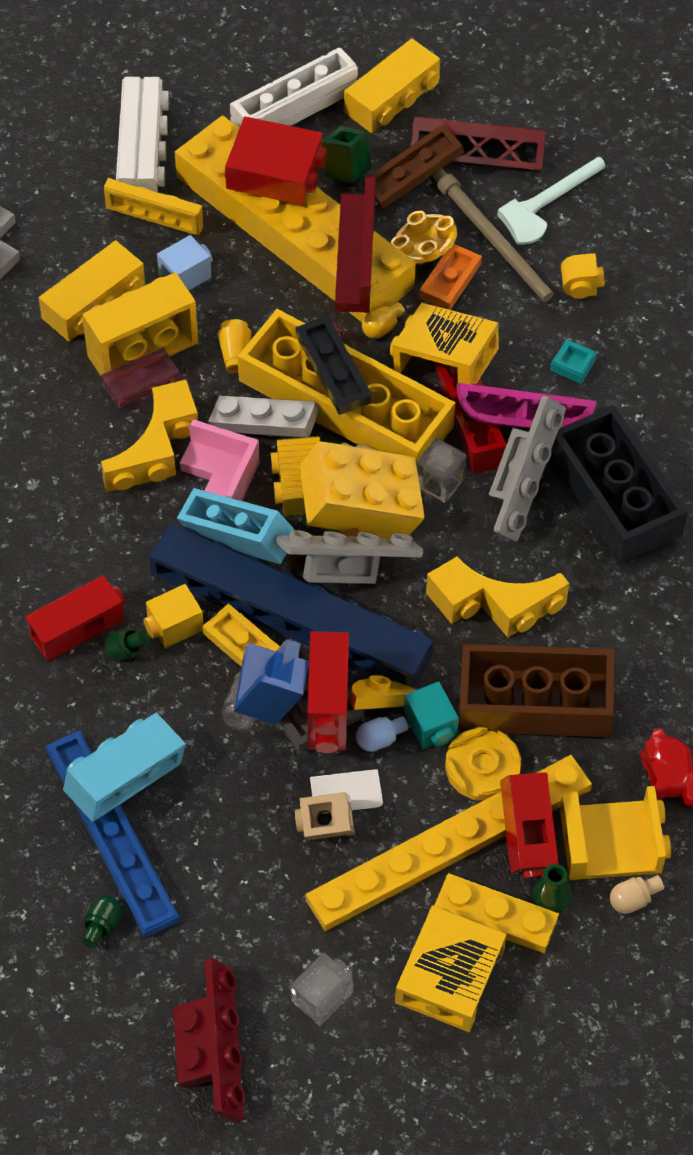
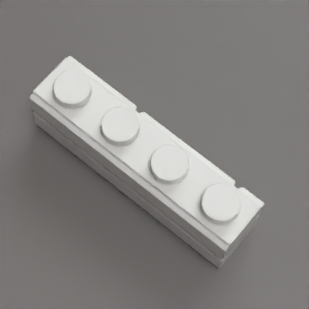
(299, 92)
(141, 132)

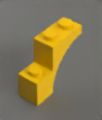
(152, 454)
(512, 606)

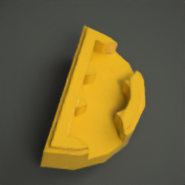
(378, 693)

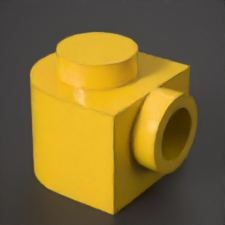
(581, 276)

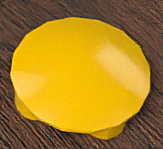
(425, 236)

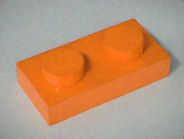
(450, 277)

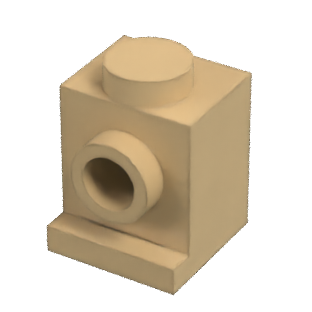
(311, 807)

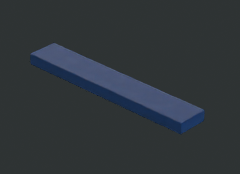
(120, 850)

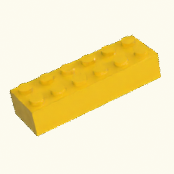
(402, 412)

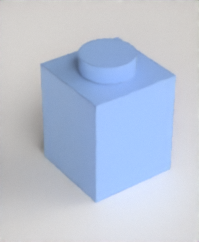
(188, 260)

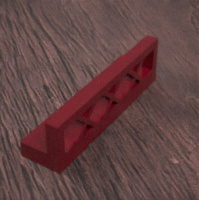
(487, 131)
(355, 250)

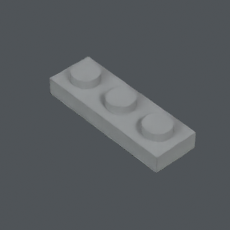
(265, 416)

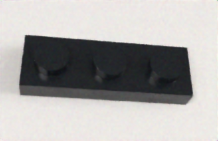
(333, 365)

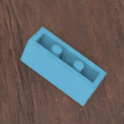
(236, 523)
(123, 766)

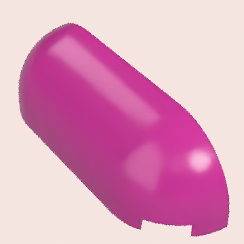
(515, 407)

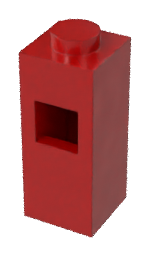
(76, 617)
(529, 823)

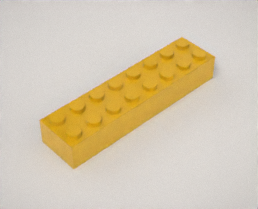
(295, 233)

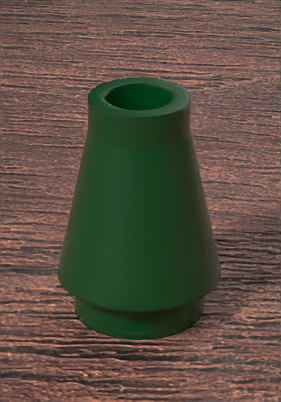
(553, 889)

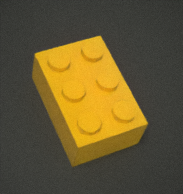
(141, 323)
(361, 490)

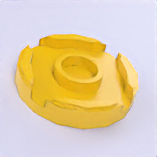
(479, 761)

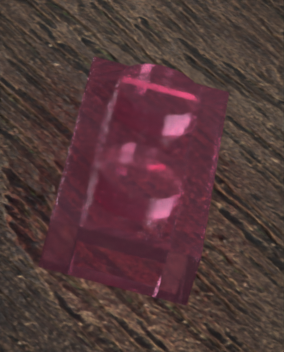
(139, 377)

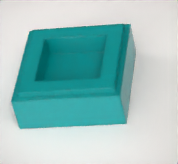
(573, 361)

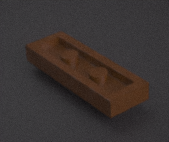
(415, 165)

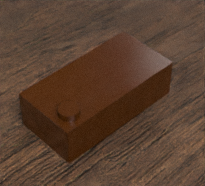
(537, 690)

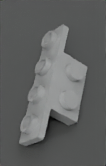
(523, 467)
(343, 558)

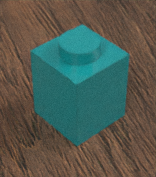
(431, 716)

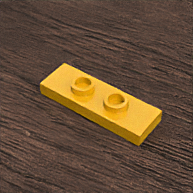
(153, 206)

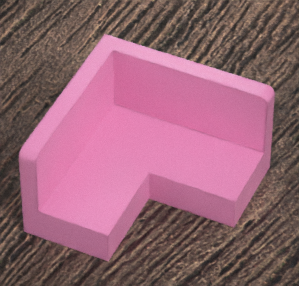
(222, 458)

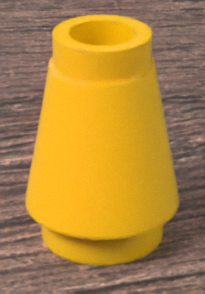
(233, 338)

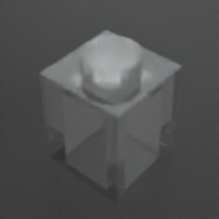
(441, 470)
(322, 988)

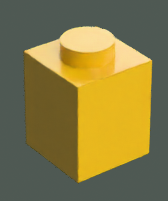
(173, 616)

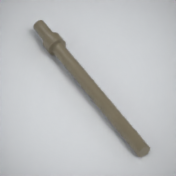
(451, 188)

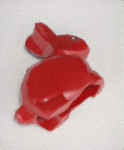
(669, 766)

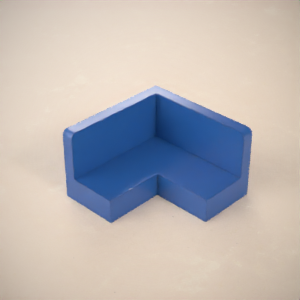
(270, 681)

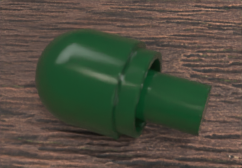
(125, 643)
(101, 919)

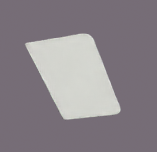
(361, 787)

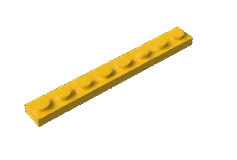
(430, 852)

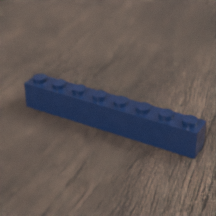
(288, 604)

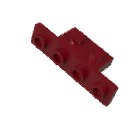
(209, 1041)

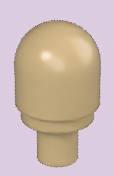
(634, 893)

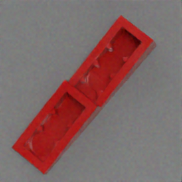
(480, 440)

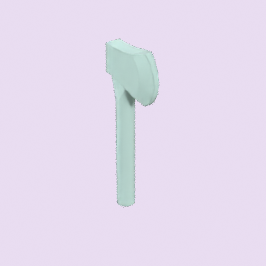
(521, 216)

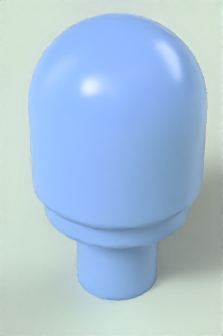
(380, 733)

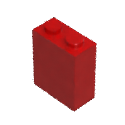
(275, 161)
(328, 691)

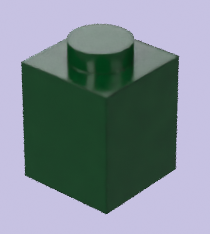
(347, 154)

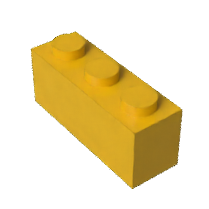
(392, 86)
(92, 284)

